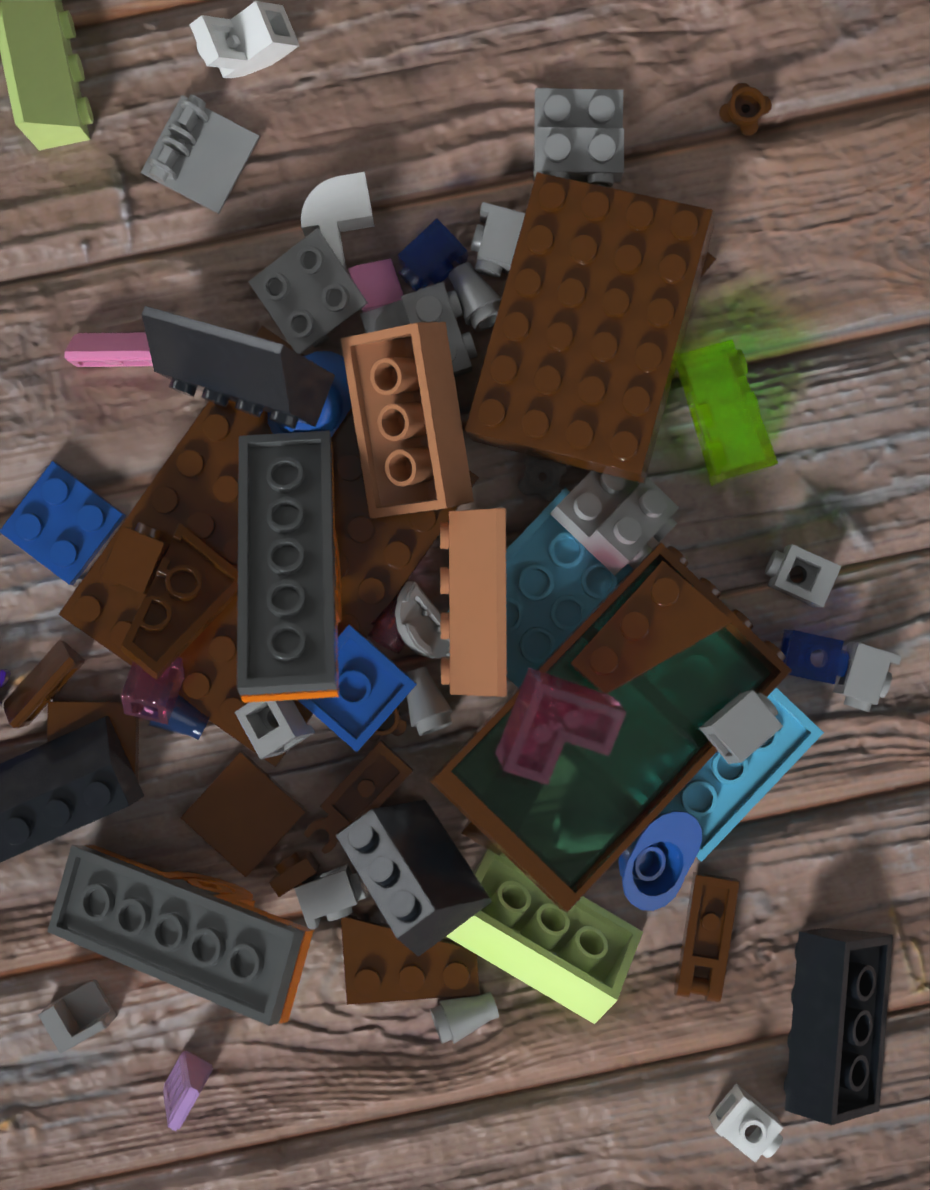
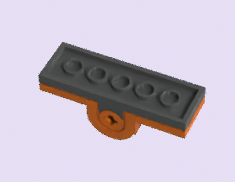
(287, 568)
(182, 931)

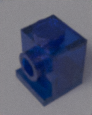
(431, 256)
(799, 646)

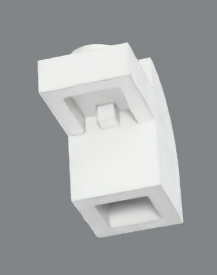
(247, 41)
(338, 207)

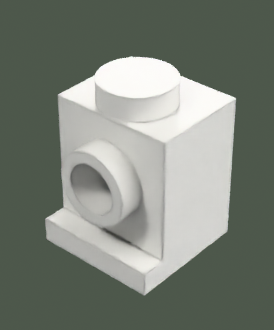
(737, 1113)

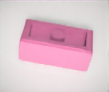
(109, 350)

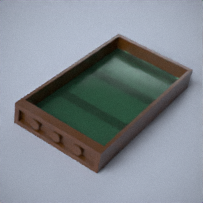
(597, 802)

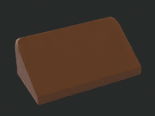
(42, 684)

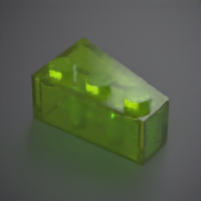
(725, 412)

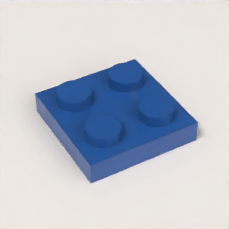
(62, 523)
(367, 690)

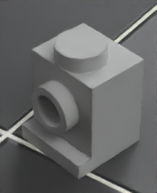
(496, 239)
(817, 579)
(865, 676)
(266, 734)
(329, 895)

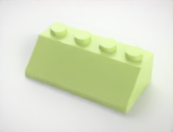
(43, 72)
(568, 955)

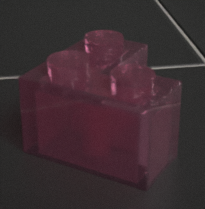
(548, 716)

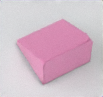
(377, 283)

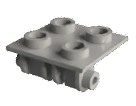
(200, 153)
(308, 292)

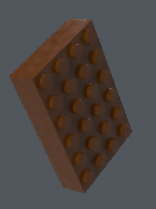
(590, 326)

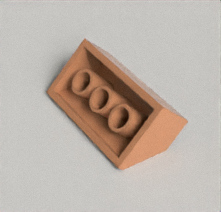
(407, 419)
(475, 602)

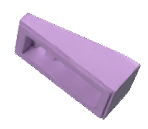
(184, 1087)

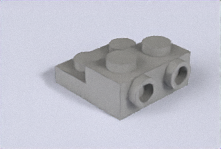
(579, 134)
(427, 305)
(616, 518)

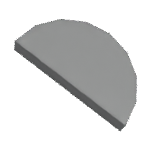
(420, 623)

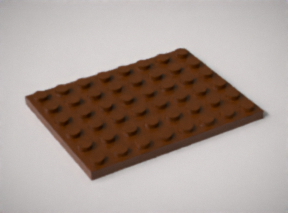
(201, 493)

